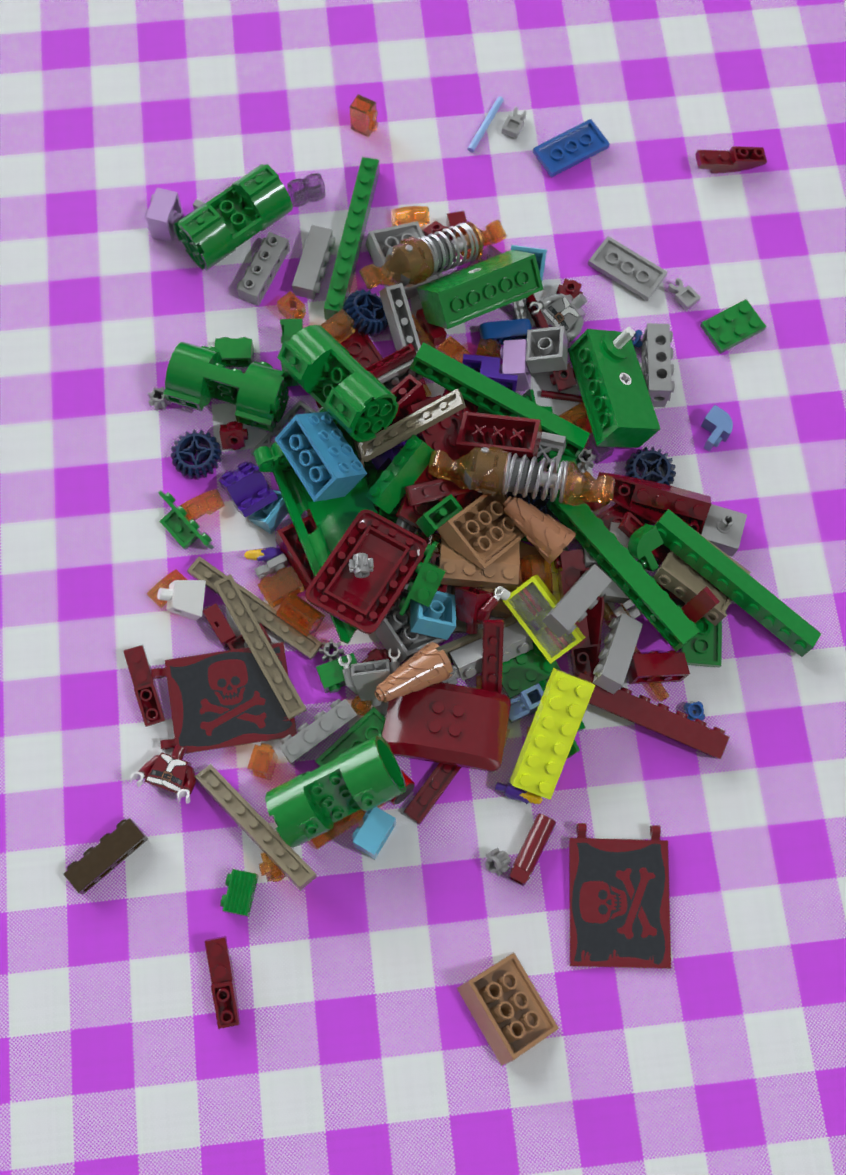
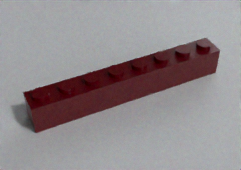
(659, 719)

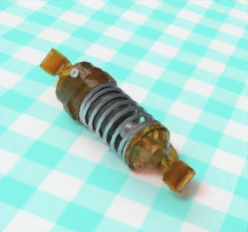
(425, 256)
(499, 472)

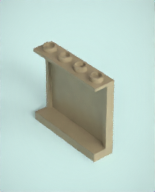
(687, 583)

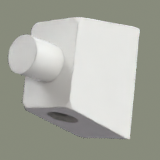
(184, 598)

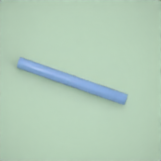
(485, 124)

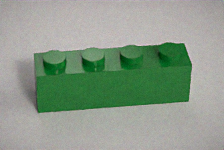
(400, 473)

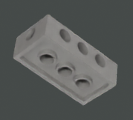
(656, 362)

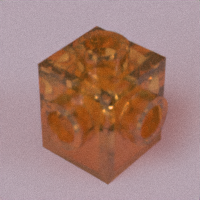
(488, 348)
(269, 869)

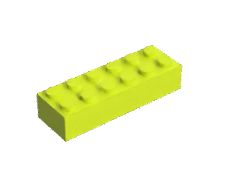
(551, 733)

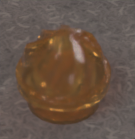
(359, 706)

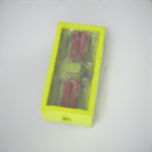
(530, 606)

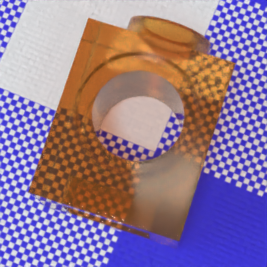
(291, 301)

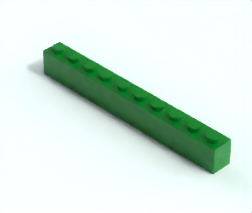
(352, 236)
(493, 396)
(626, 572)
(737, 584)

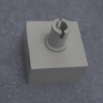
(547, 349)
(724, 528)

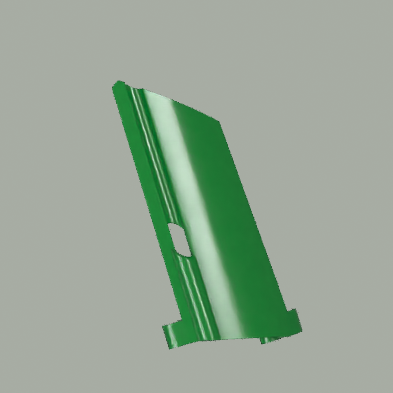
(330, 515)

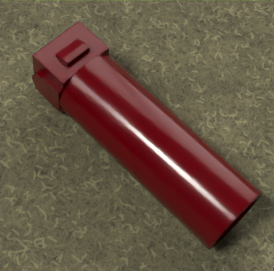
(532, 849)

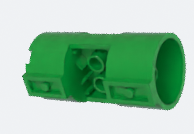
(233, 216)
(198, 375)
(338, 382)
(349, 783)

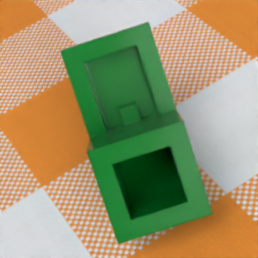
(642, 543)

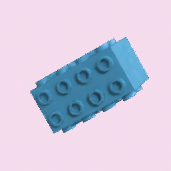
(320, 456)

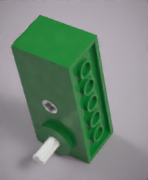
(481, 289)
(613, 388)

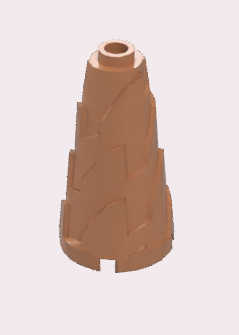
(540, 529)
(415, 674)

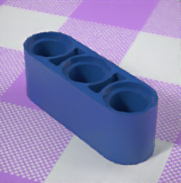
(505, 330)

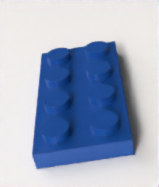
(571, 147)

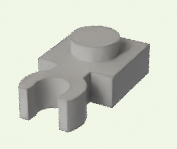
(514, 124)
(684, 295)
(272, 566)

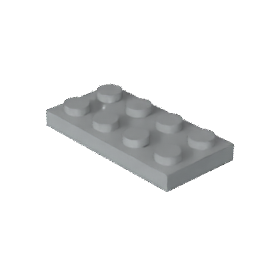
(627, 268)

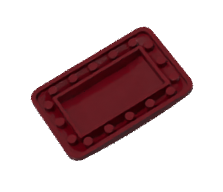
(367, 600)
(449, 726)

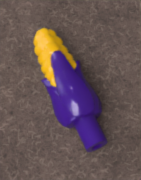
(263, 554)
(518, 794)

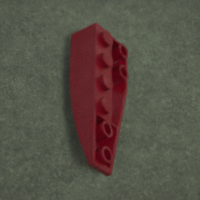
(653, 499)
(585, 653)

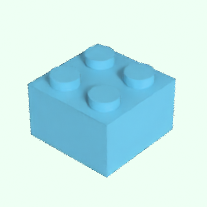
(436, 620)
(374, 832)

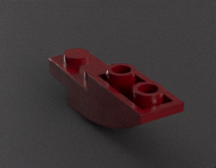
(734, 160)
(144, 685)
(222, 982)

